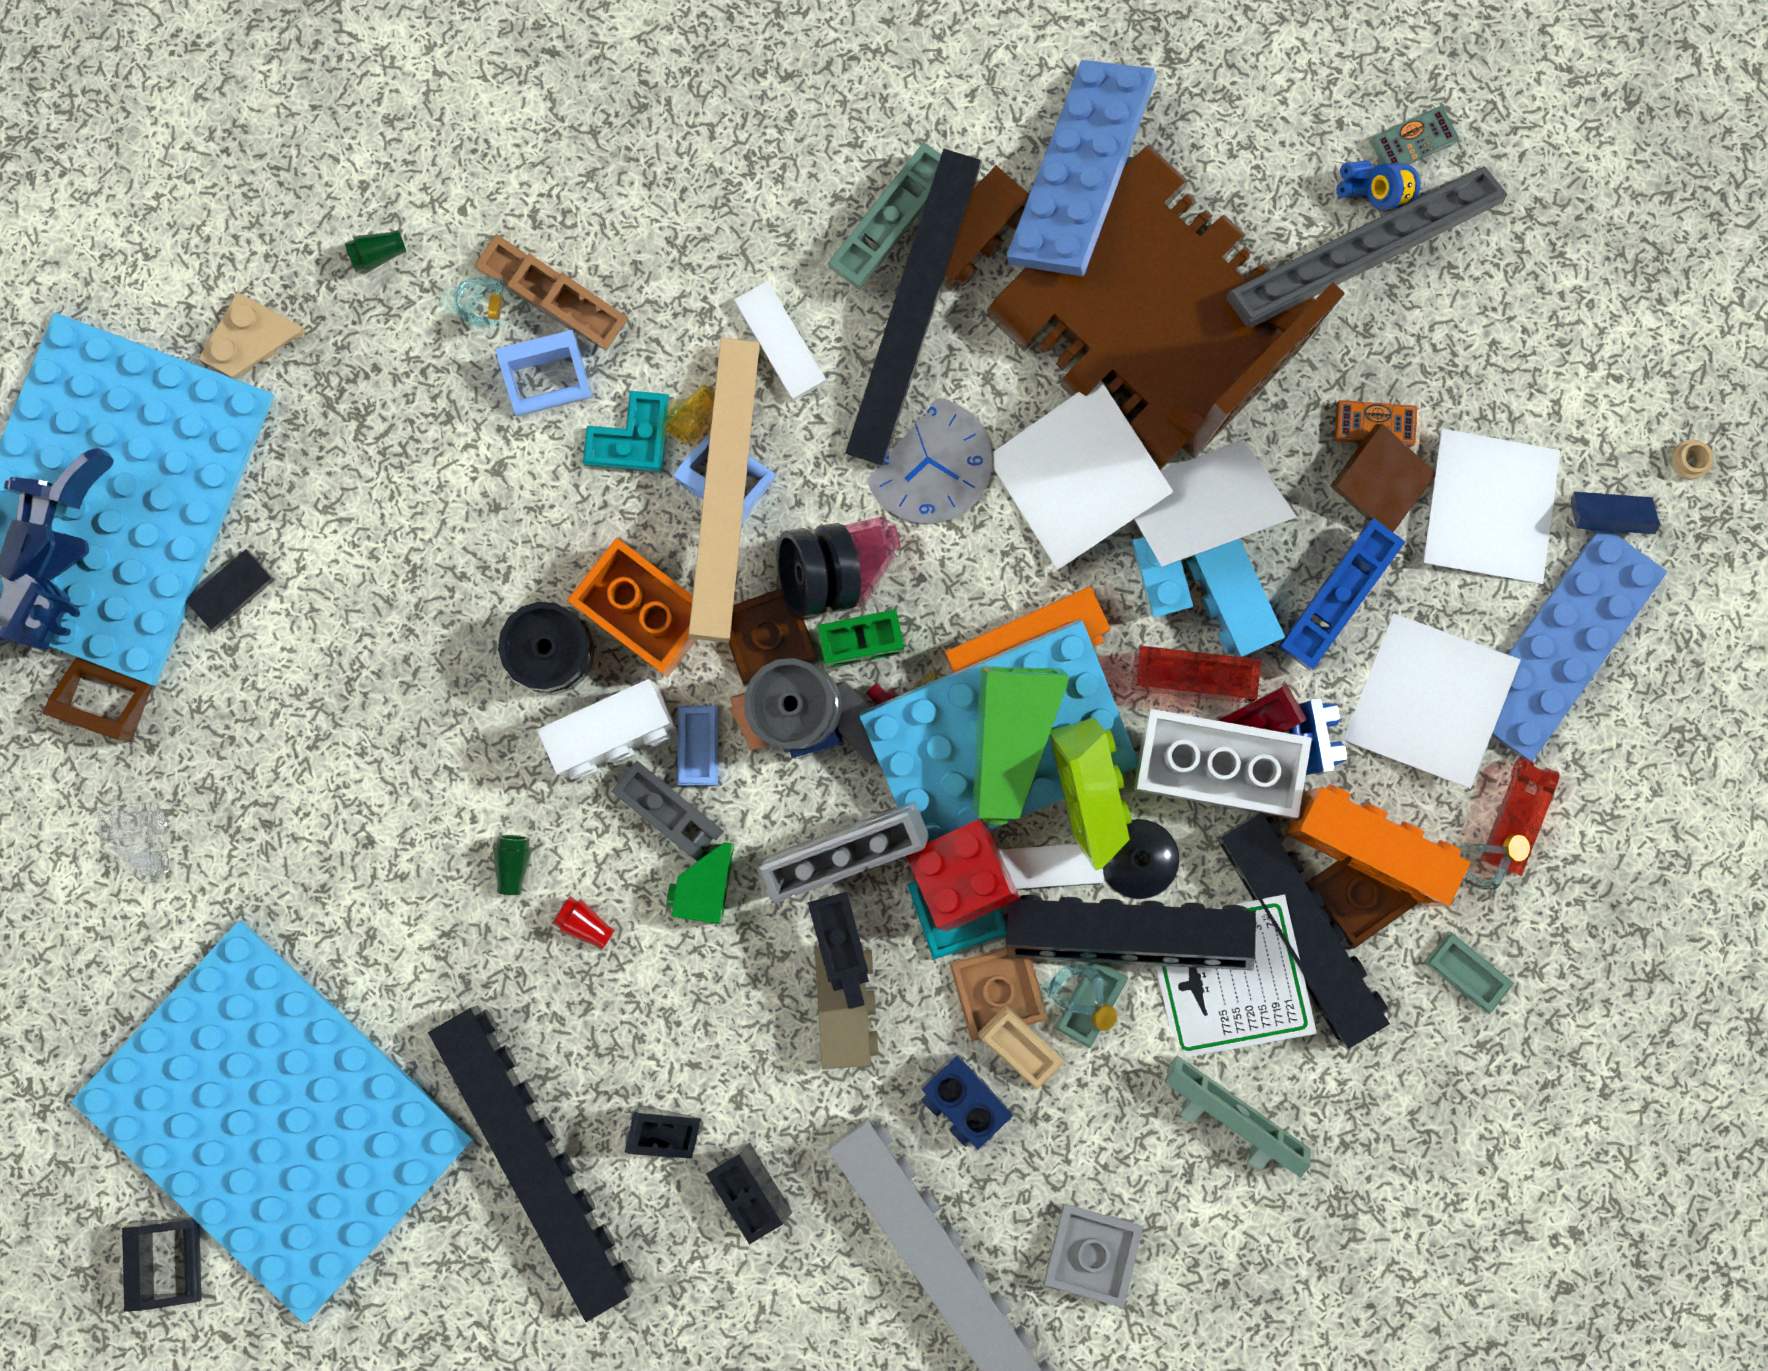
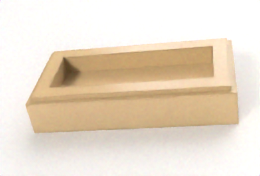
(1021, 1047)

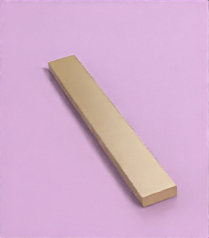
(724, 491)

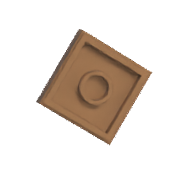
(991, 982)

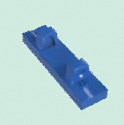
(1341, 594)

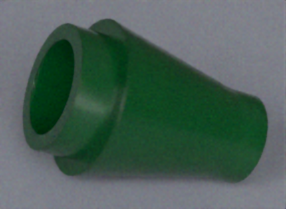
(373, 250)
(511, 862)

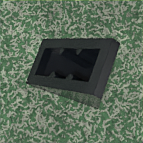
(662, 1133)

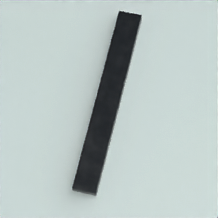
(913, 306)

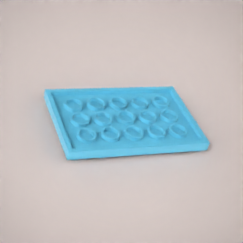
(931, 732)

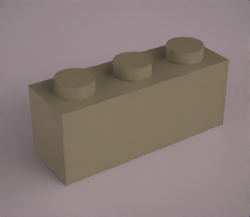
(844, 1031)

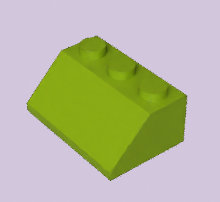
(1091, 789)

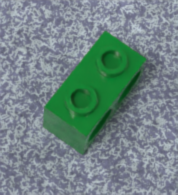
(861, 639)

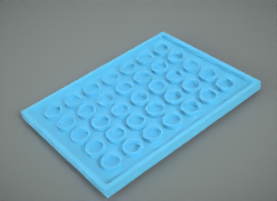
(156, 513)
(273, 1121)

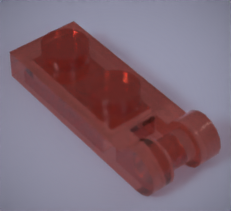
(1522, 811)

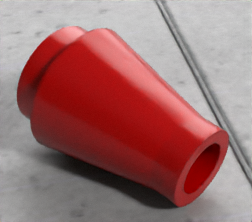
(582, 923)

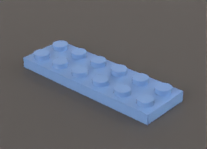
(1081, 167)
(1573, 638)

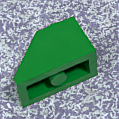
(703, 887)

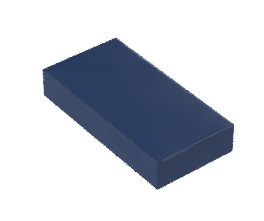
(1614, 512)

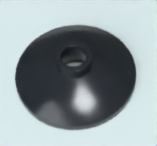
(1157, 874)

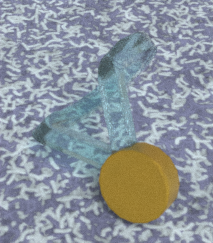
(495, 300)
(1514, 849)
(1102, 1015)

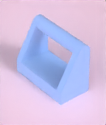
(539, 352)
(695, 482)

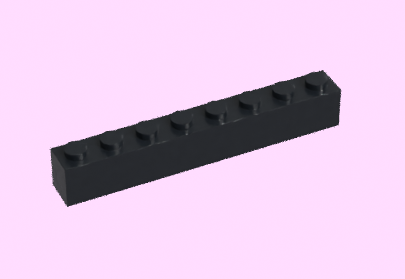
(532, 1162)

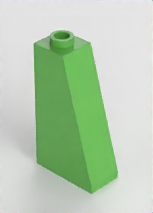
(1012, 732)

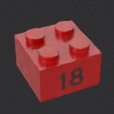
(962, 876)

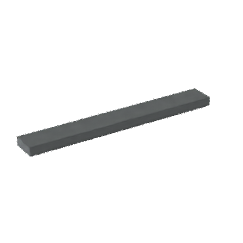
(1365, 247)

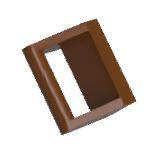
(124, 728)

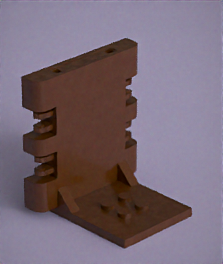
(1159, 315)

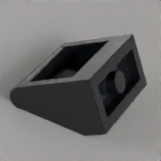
(138, 1264)

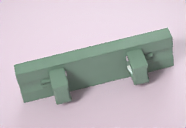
(887, 219)
(1267, 1138)

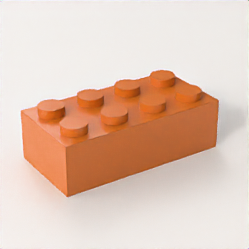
(1379, 847)

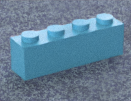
(1234, 598)

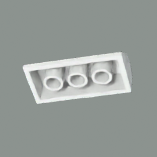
(1222, 764)

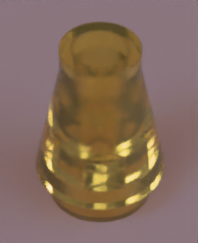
(690, 416)

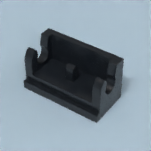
(749, 1194)

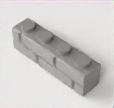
(844, 852)

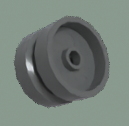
(816, 711)

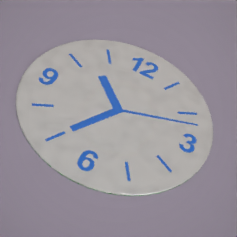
(935, 467)

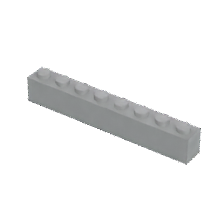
(933, 1250)

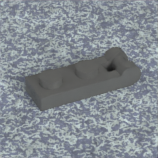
(666, 810)

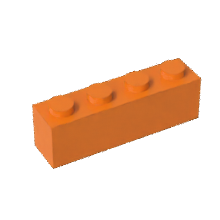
(1077, 606)

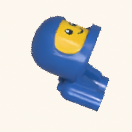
(1385, 184)

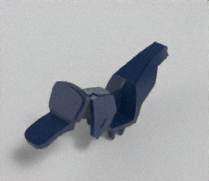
(36, 554)

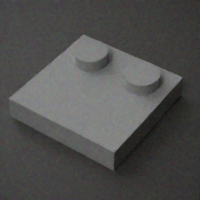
(1093, 1255)

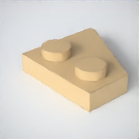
(247, 336)

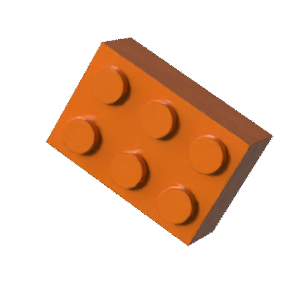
(637, 606)

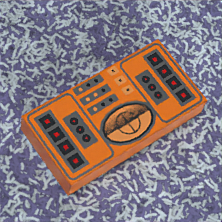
(1357, 419)

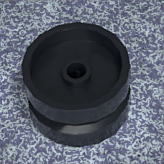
(818, 570)
(525, 635)

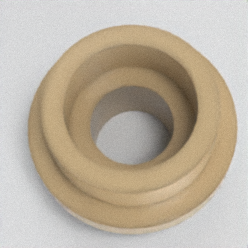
(1702, 453)

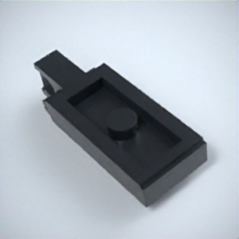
(840, 946)

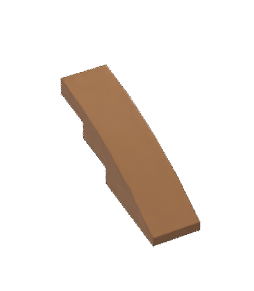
(551, 292)

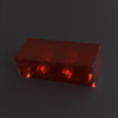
(1195, 674)

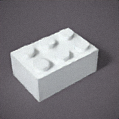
(608, 731)

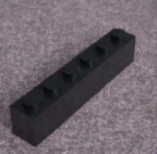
(1131, 933)
(1328, 971)

